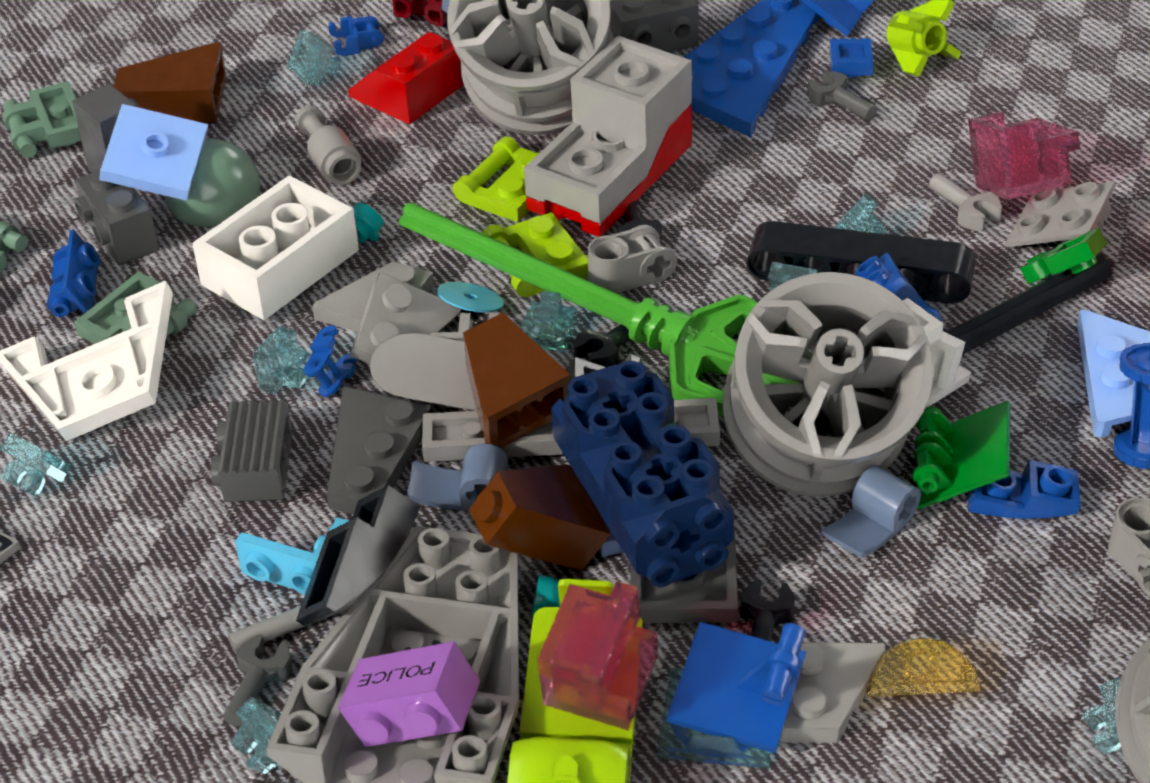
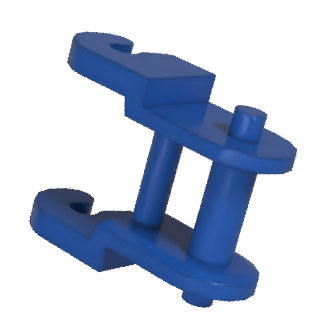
(359, 33)
(322, 351)

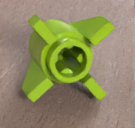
(920, 34)

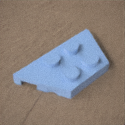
(1107, 387)

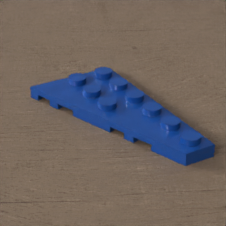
(748, 62)

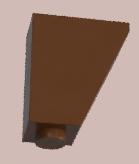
(178, 84)
(511, 380)
(541, 515)

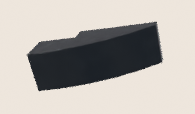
(358, 552)

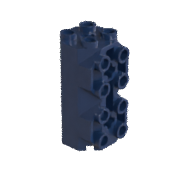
(645, 472)

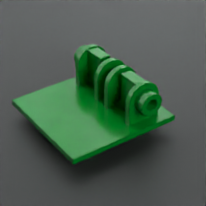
(960, 453)

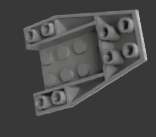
(434, 589)

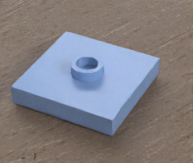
(153, 152)

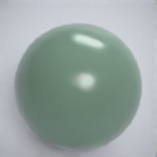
(221, 185)

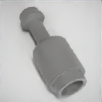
(329, 147)

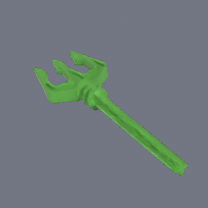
(691, 342)

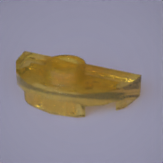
(922, 668)

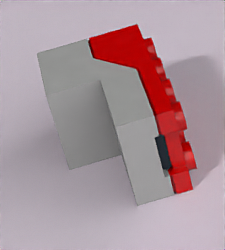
(624, 135)

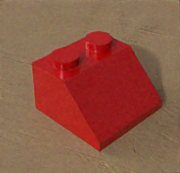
(412, 79)

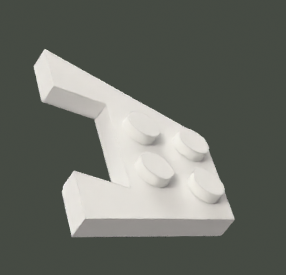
(100, 380)

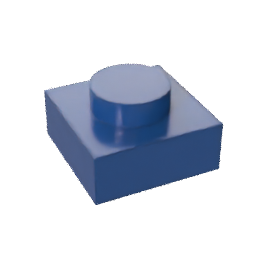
(852, 56)

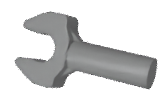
(971, 208)

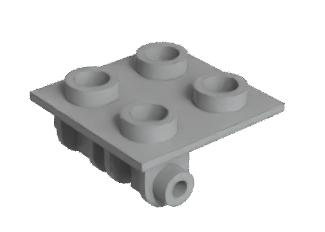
(1062, 214)

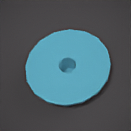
(470, 297)

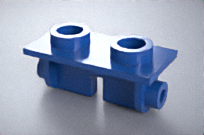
(73, 277)

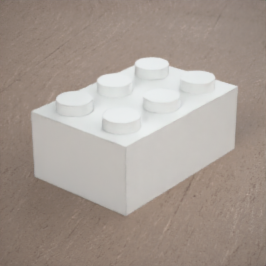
(276, 247)

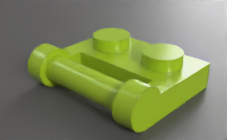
(507, 194)
(545, 240)

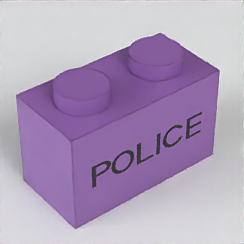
(409, 694)

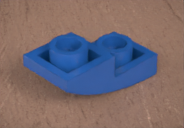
(1036, 493)

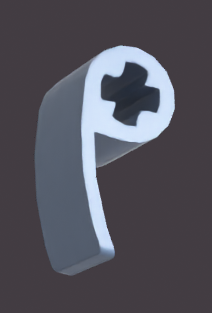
(456, 488)
(879, 511)

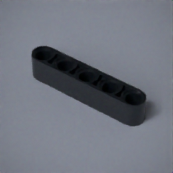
(933, 267)

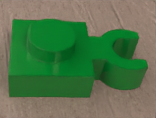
(1073, 254)

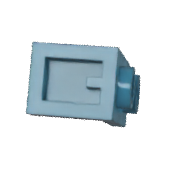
(279, 562)

